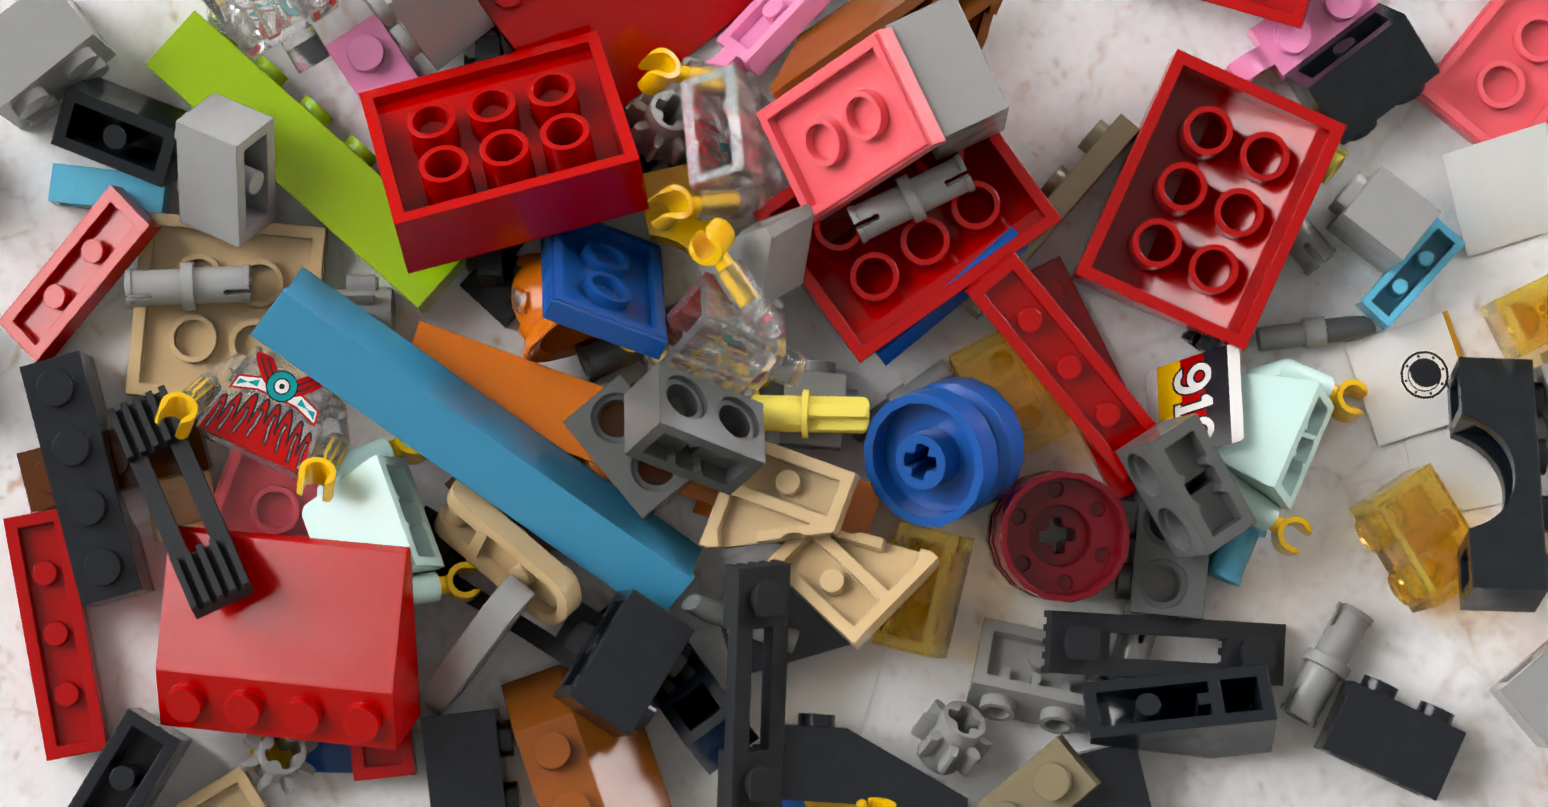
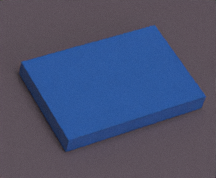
(606, 287)

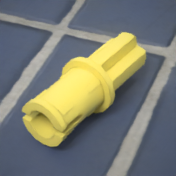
(815, 413)

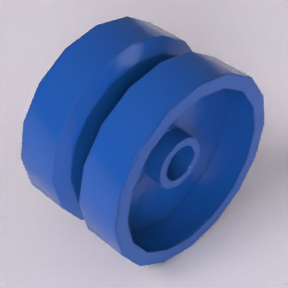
(943, 451)

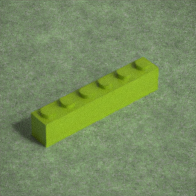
(310, 161)

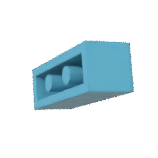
(84, 185)
(1406, 280)

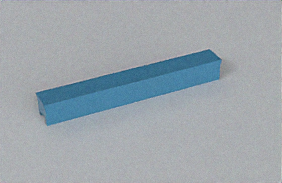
(476, 440)

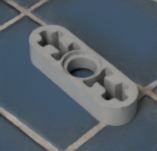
(476, 644)

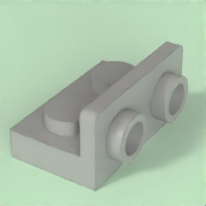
(1011, 685)

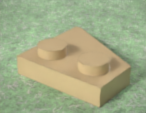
(782, 502)
(855, 579)

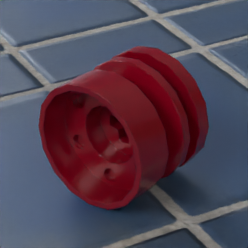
(1083, 561)

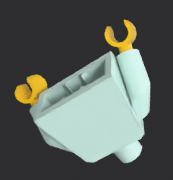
(1283, 424)
(381, 505)

